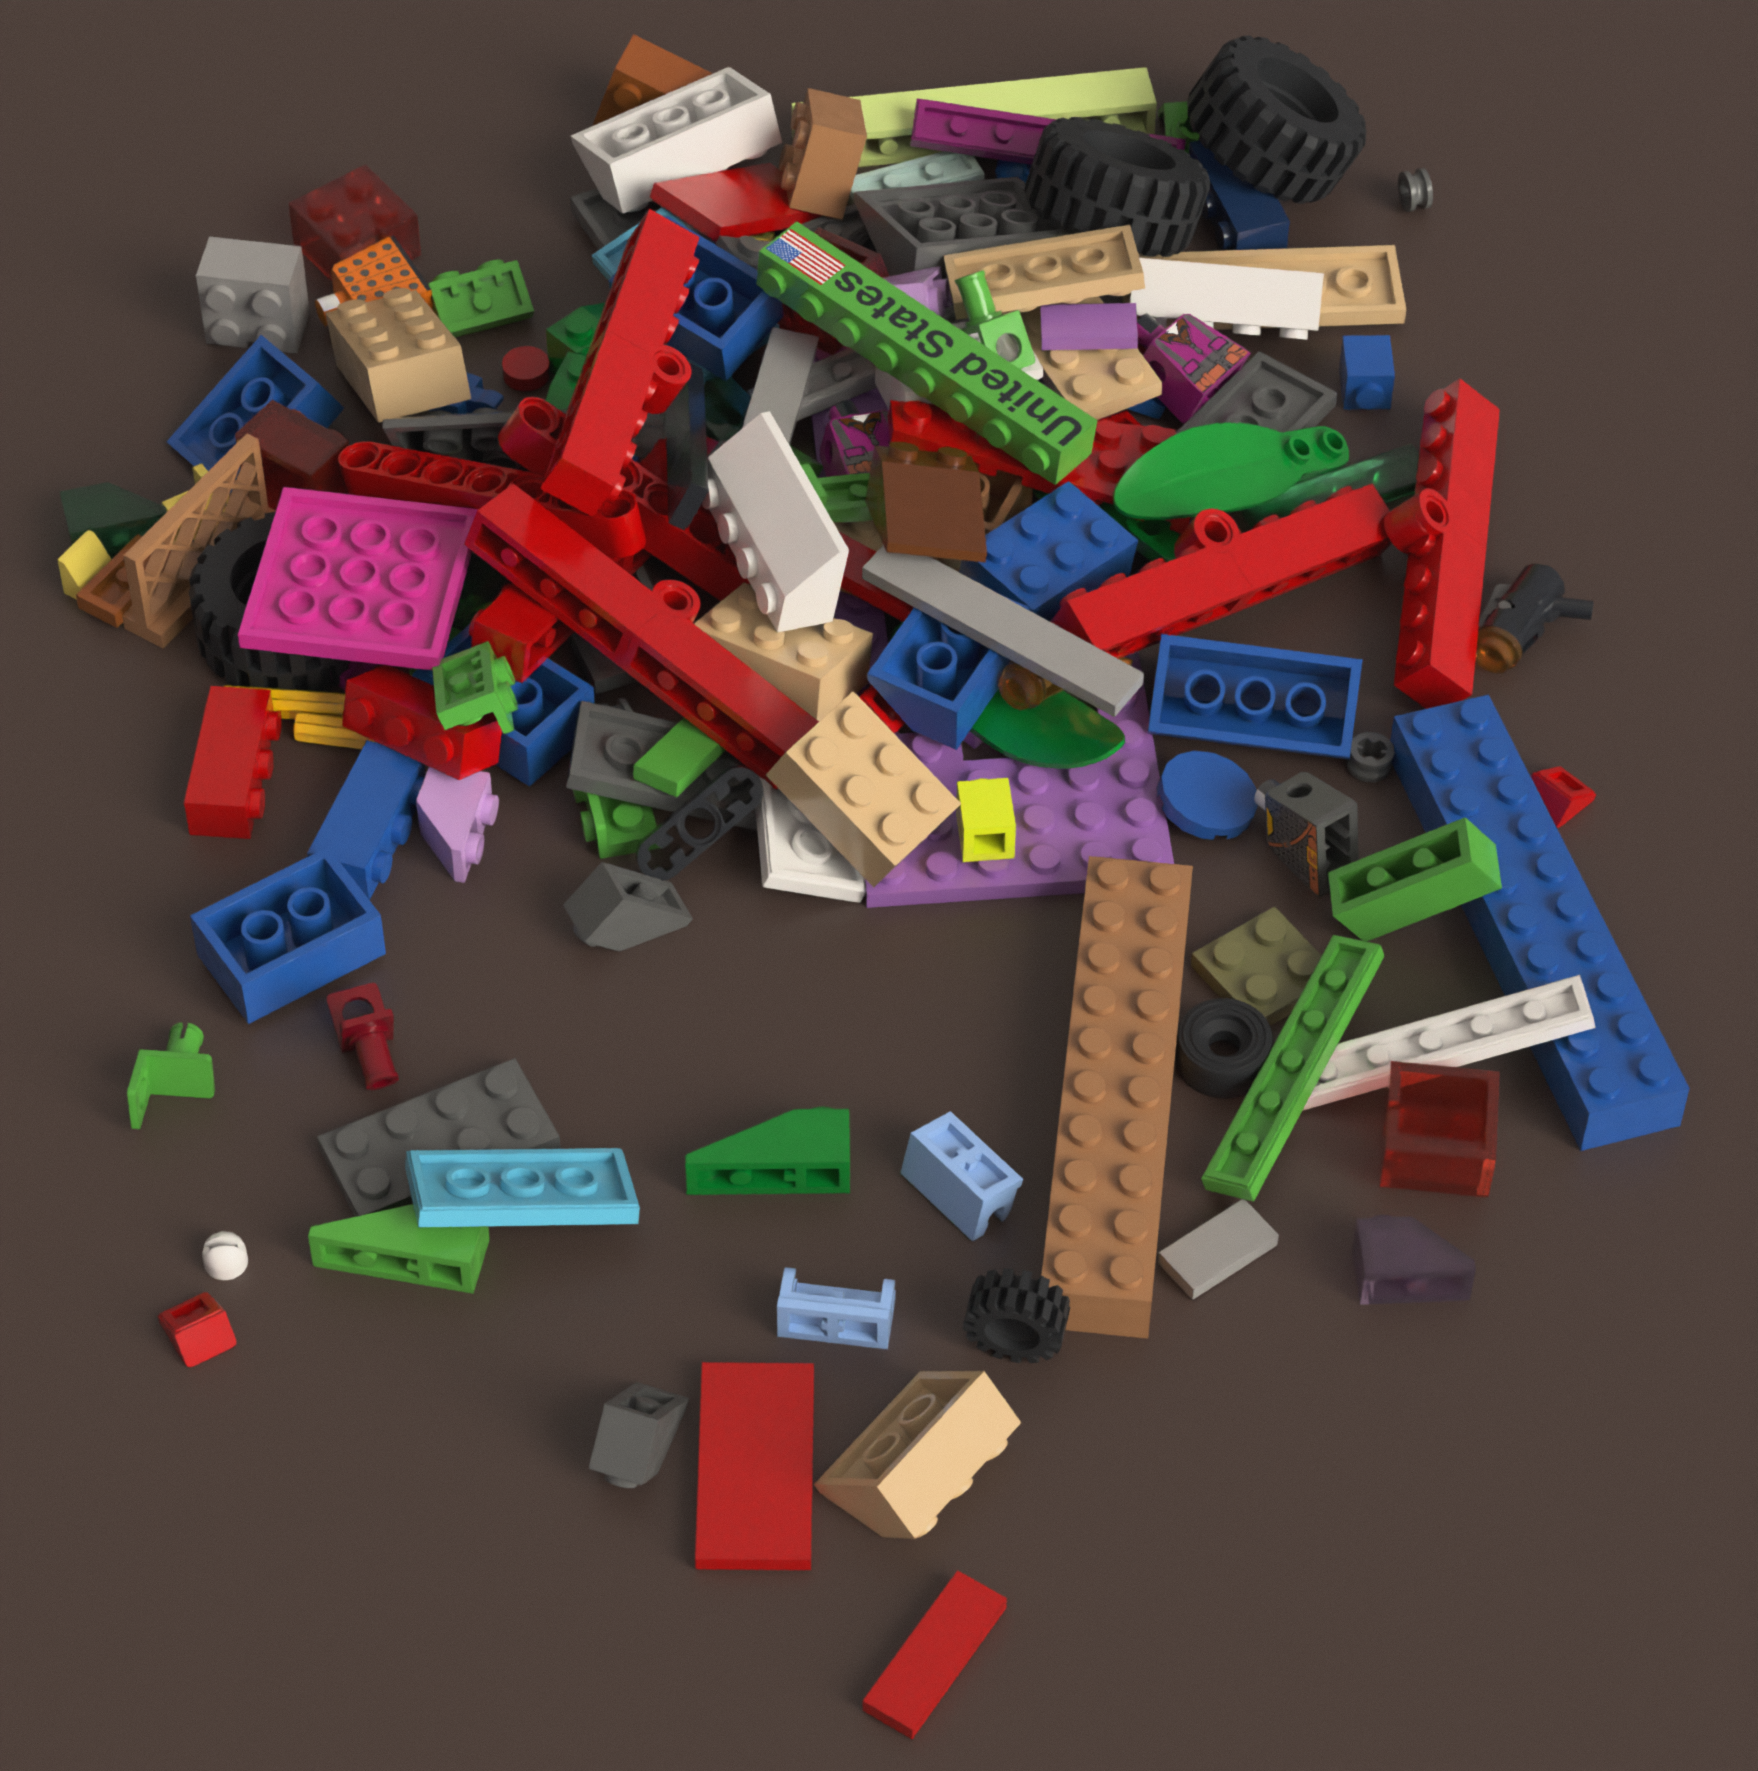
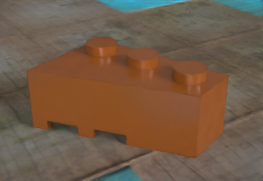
(644, 75)

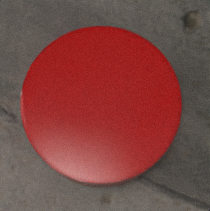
(526, 368)

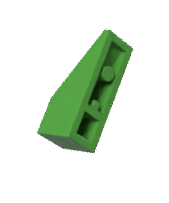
(395, 1248)

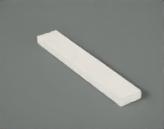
(1456, 1038)

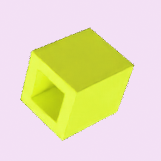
(985, 819)

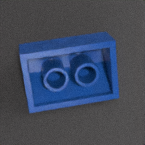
(937, 677)

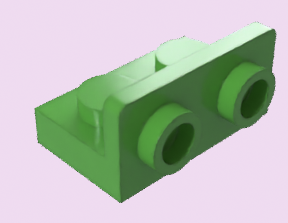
(481, 298)
(474, 685)
(614, 824)

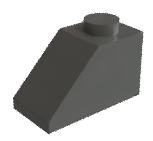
(624, 908)
(636, 1434)

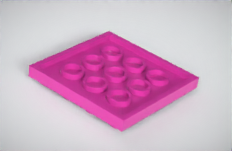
(359, 579)

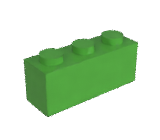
(1414, 880)

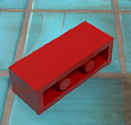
(403, 717)
(232, 762)

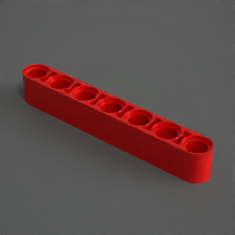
(437, 479)
(693, 552)

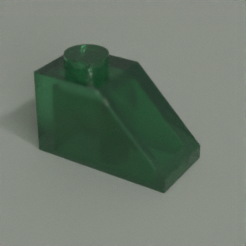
(109, 513)

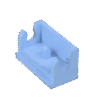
(960, 1174)
(835, 1313)

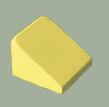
(82, 563)

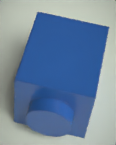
(1366, 372)

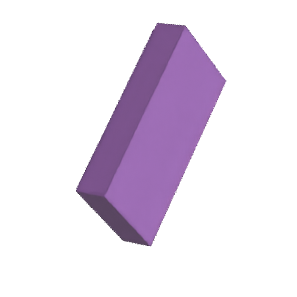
(1088, 326)

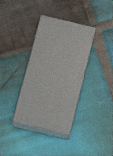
(1218, 1249)

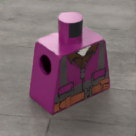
(1189, 361)
(851, 439)

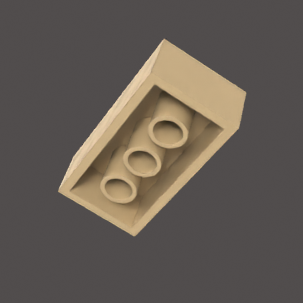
(397, 354)

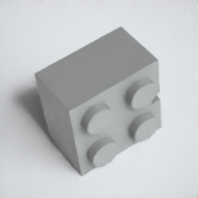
(253, 292)

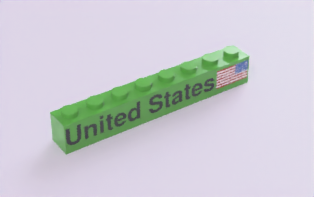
(926, 353)

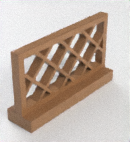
(162, 598)

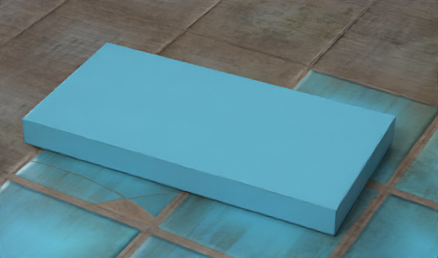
(521, 1187)

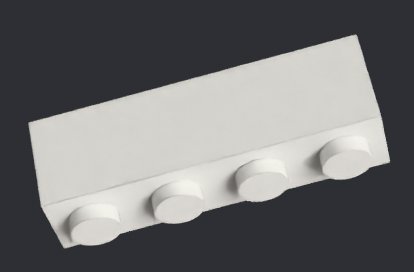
(677, 137)
(1231, 295)
(776, 526)

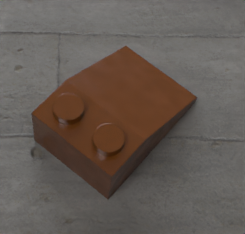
(927, 502)

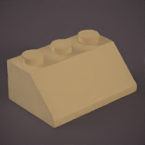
(920, 1452)

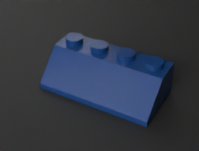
(1255, 696)

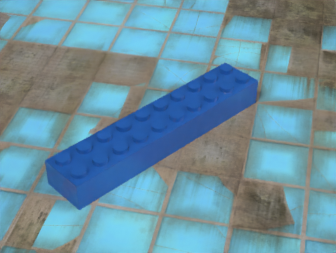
(1542, 922)

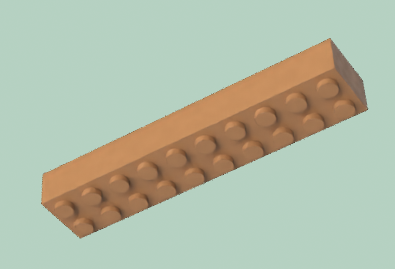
(1117, 1094)

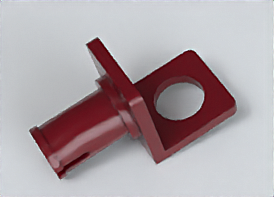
(366, 1034)

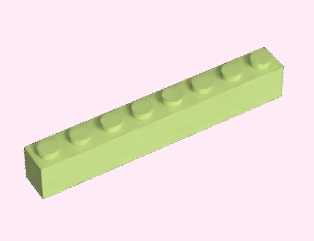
(1108, 96)

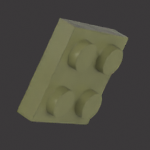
(1259, 964)

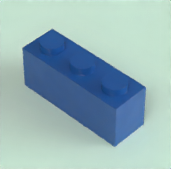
(372, 814)

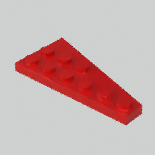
(1113, 450)

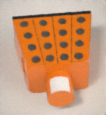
(372, 274)

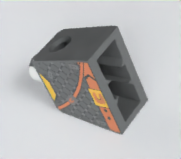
(1309, 827)

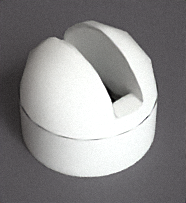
(224, 1255)

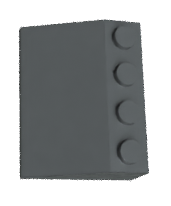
(924, 222)
(455, 435)

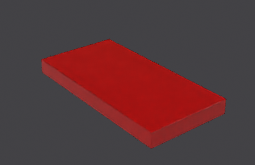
(731, 201)
(755, 1466)

